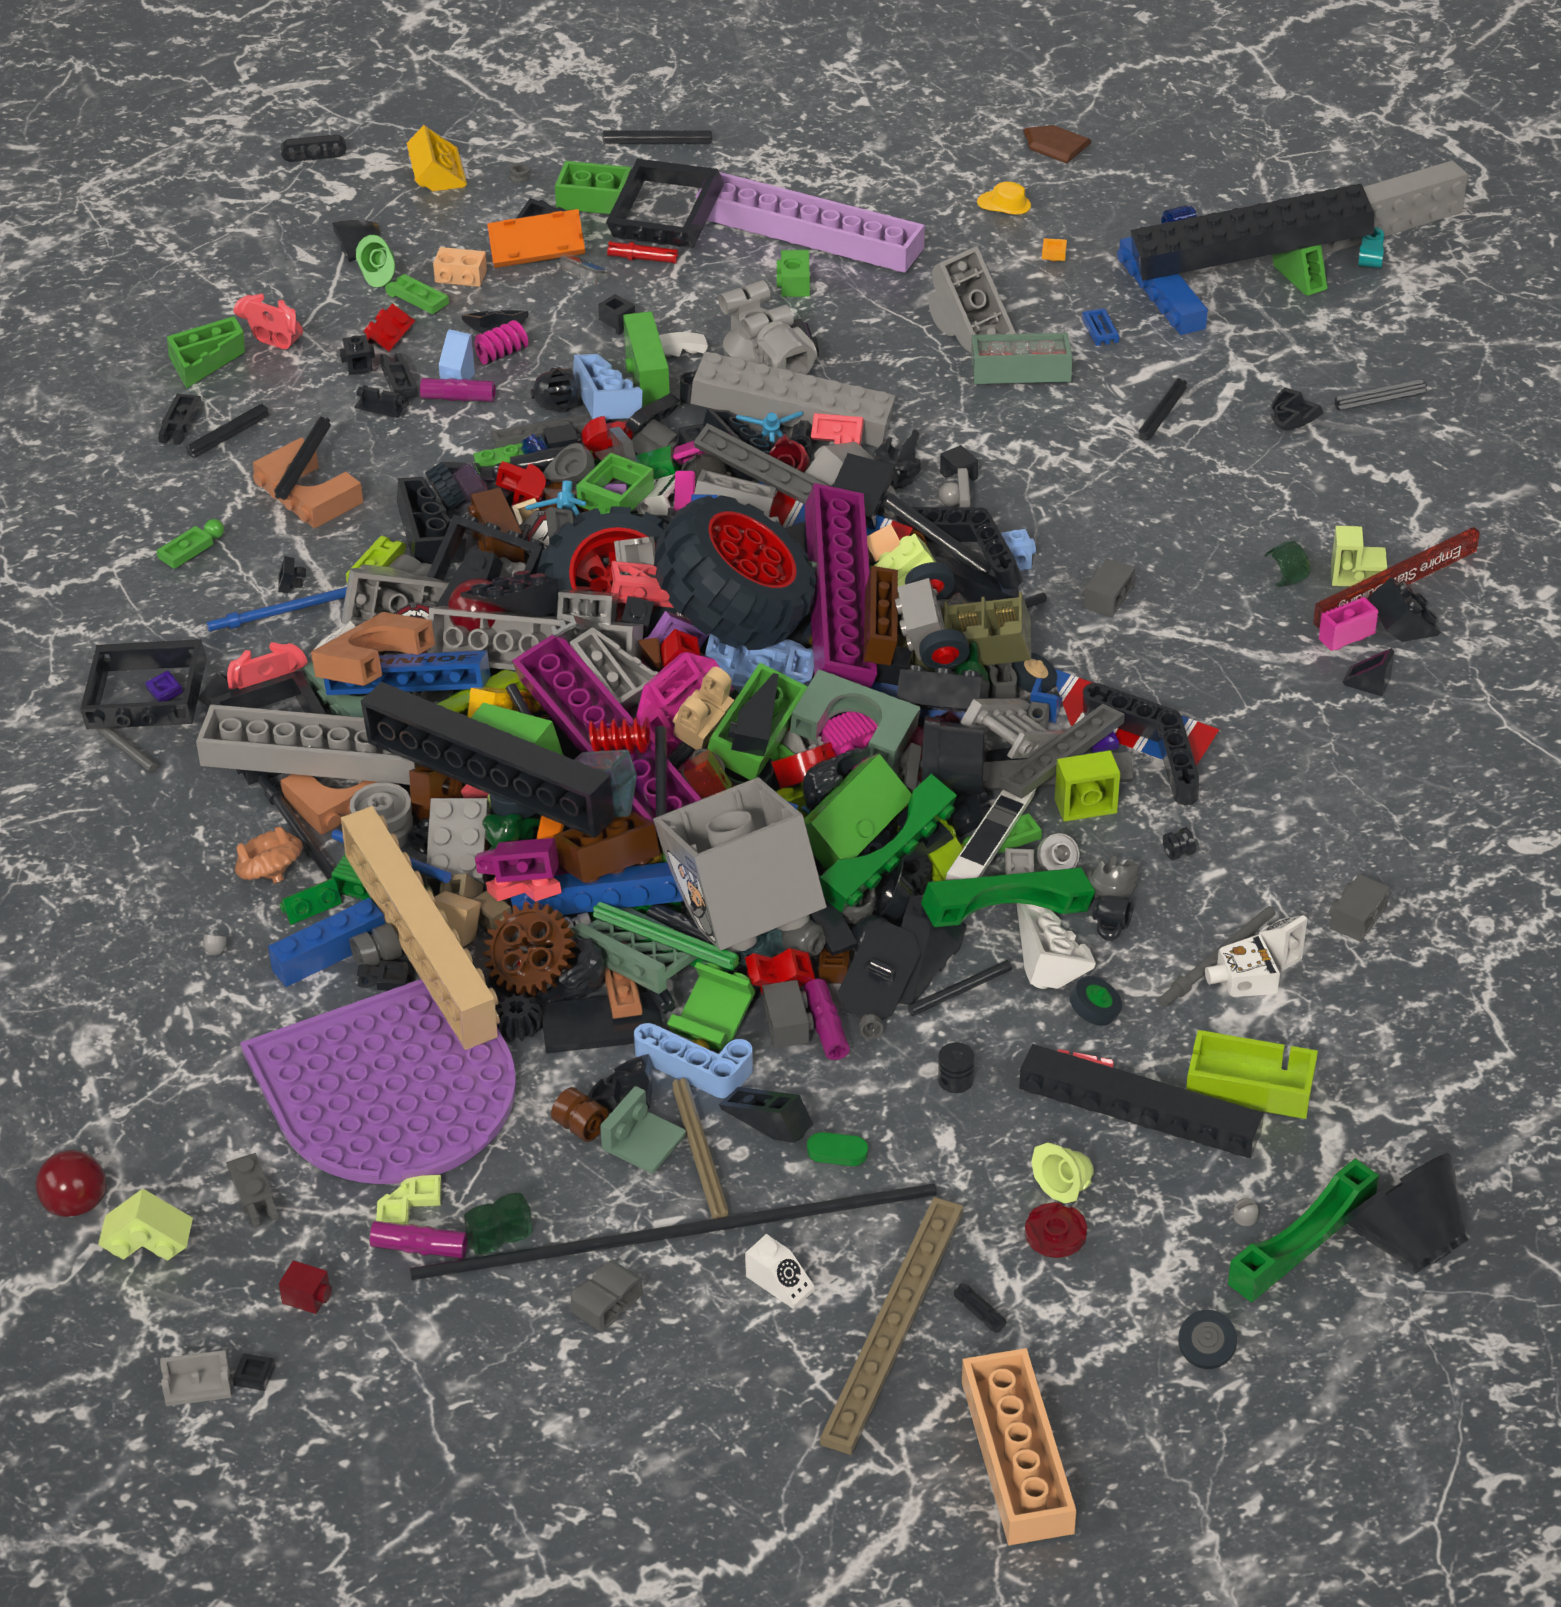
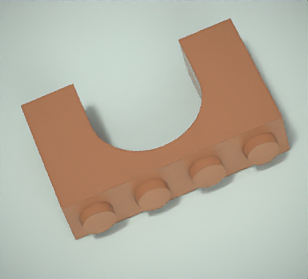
(311, 503)
(355, 654)
(316, 803)

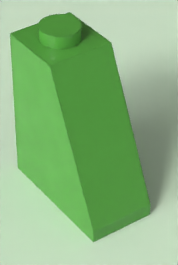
(1303, 268)

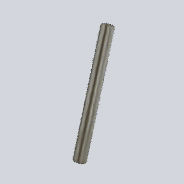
(700, 1149)

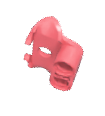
(276, 327)
(248, 671)

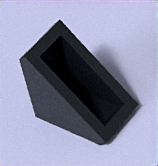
(1371, 674)

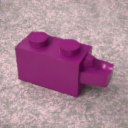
(520, 860)

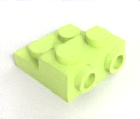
(906, 556)

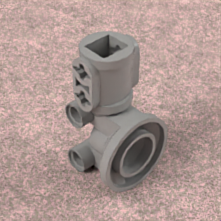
(764, 334)

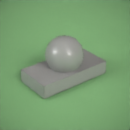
(957, 493)

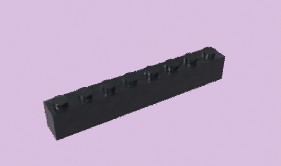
(1141, 1101)

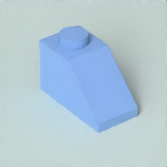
(457, 356)

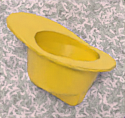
(1006, 198)

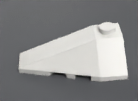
(1049, 950)

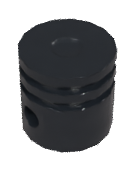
(956, 1067)

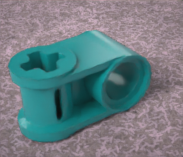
(1372, 249)

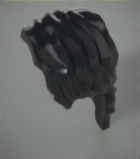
(903, 459)
(828, 774)
(582, 979)

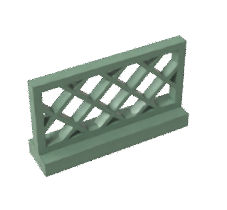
(628, 959)

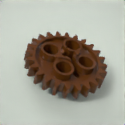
(529, 924)

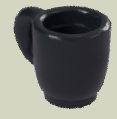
(1112, 912)

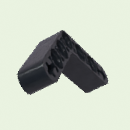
(978, 526)
(1157, 724)

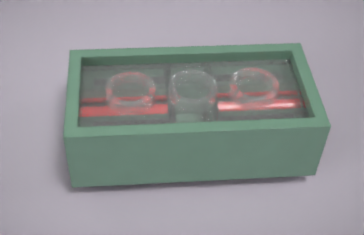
(1021, 358)

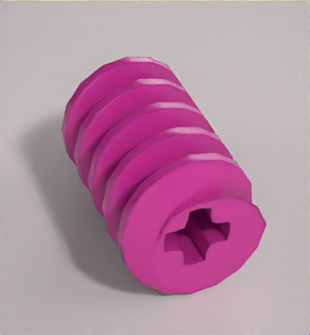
(500, 340)

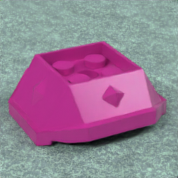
(668, 691)

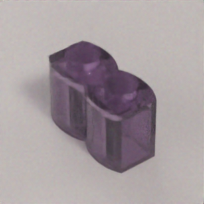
(469, 479)

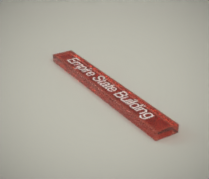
(1406, 571)

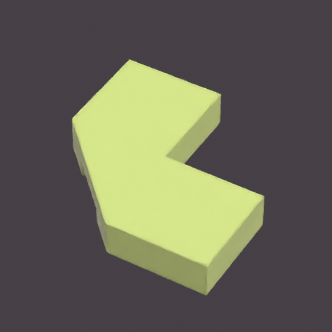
(414, 1191)

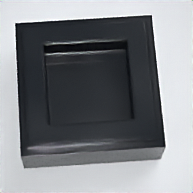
(254, 1372)

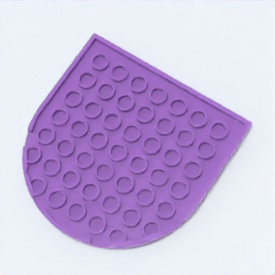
(383, 1088)

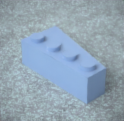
(604, 389)

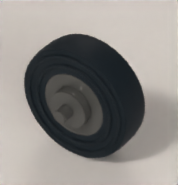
(1207, 1339)

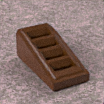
(833, 968)

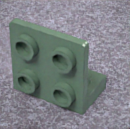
(638, 1134)

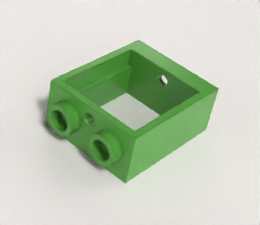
(613, 466)

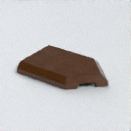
(1055, 142)

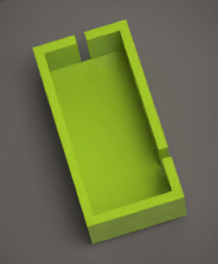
(1252, 1073)

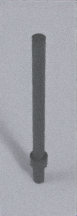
(1183, 984)

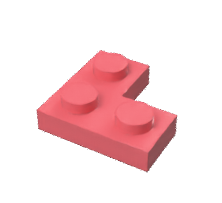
(837, 428)
(535, 889)

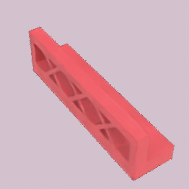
(638, 584)

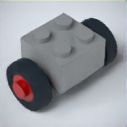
(923, 618)

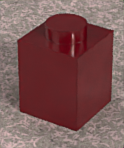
(305, 1287)

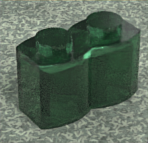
(498, 1223)

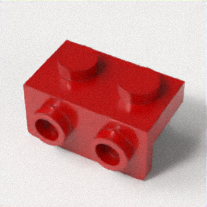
(389, 327)

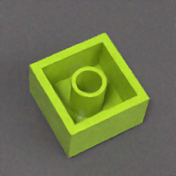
(1087, 786)

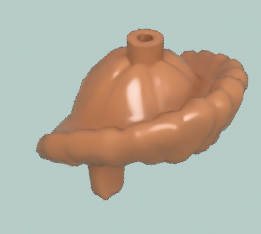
(267, 855)

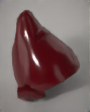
(791, 453)

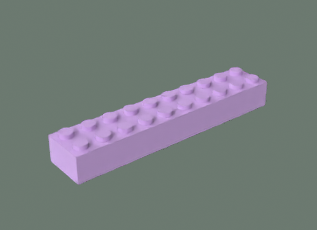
(818, 223)

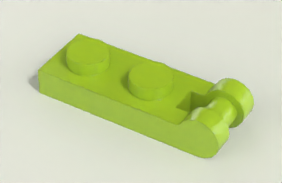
(381, 553)

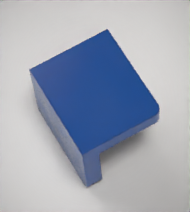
(1052, 700)

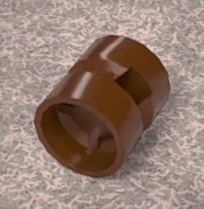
(577, 1113)

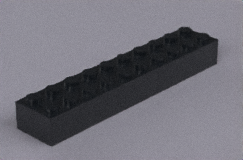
(1252, 231)
(489, 759)

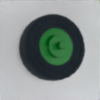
(1095, 1000)

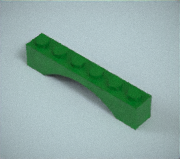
(849, 878)
(1058, 890)
(1268, 1261)

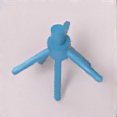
(771, 423)
(564, 500)

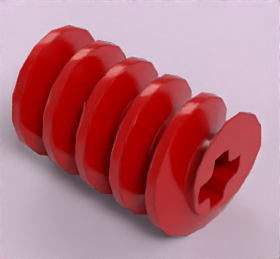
(621, 737)

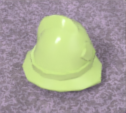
(1061, 1171)

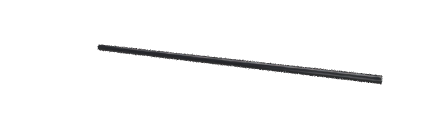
(672, 1231)

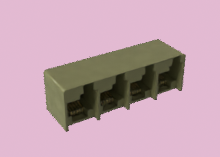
(996, 626)

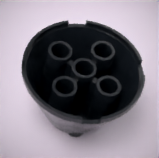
(1415, 1217)

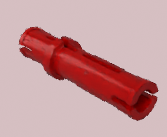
(642, 252)

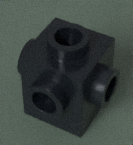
(357, 354)

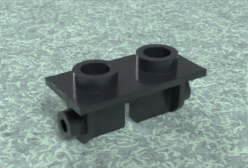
(388, 404)

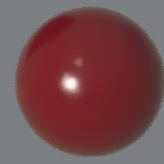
(458, 602)
(70, 1183)

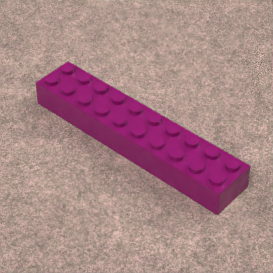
(840, 548)
(574, 698)

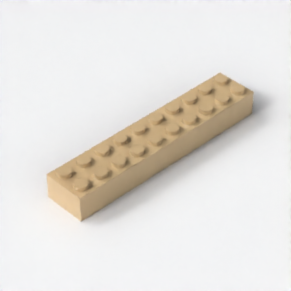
(421, 928)

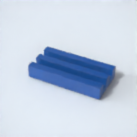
(1102, 335)

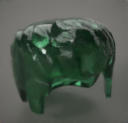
(1292, 562)

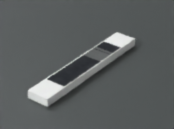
(989, 836)

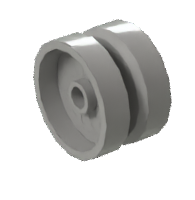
(389, 801)

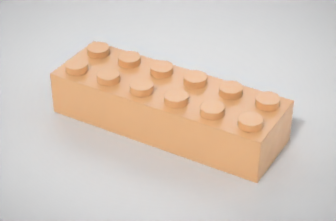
(1018, 1447)

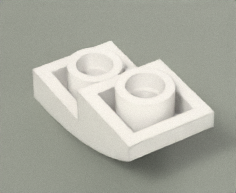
(691, 342)

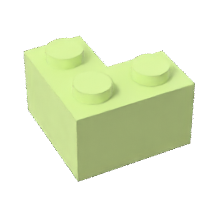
(1353, 561)
(146, 1223)

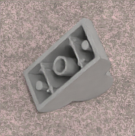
(967, 299)
(386, 589)

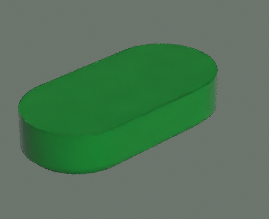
(837, 1149)

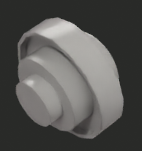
(1058, 852)

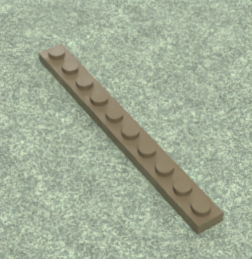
(891, 1326)

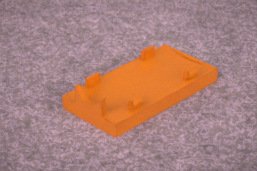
(536, 238)

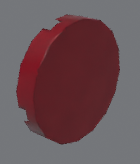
(1055, 1230)

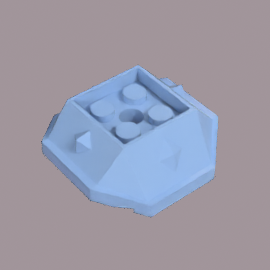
(785, 657)

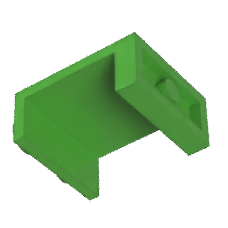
(714, 1007)

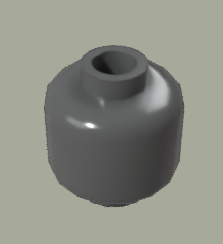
(807, 938)

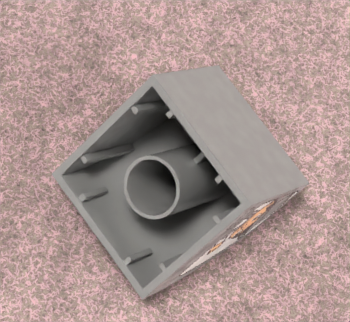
(742, 864)

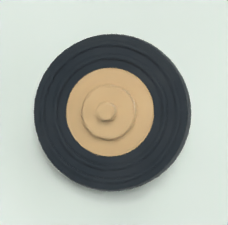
(1035, 668)

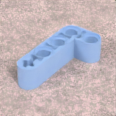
(702, 1068)

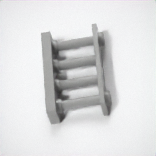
(1010, 721)

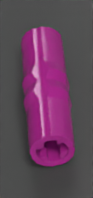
(457, 389)
(826, 1019)
(418, 1239)

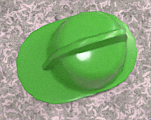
(375, 260)

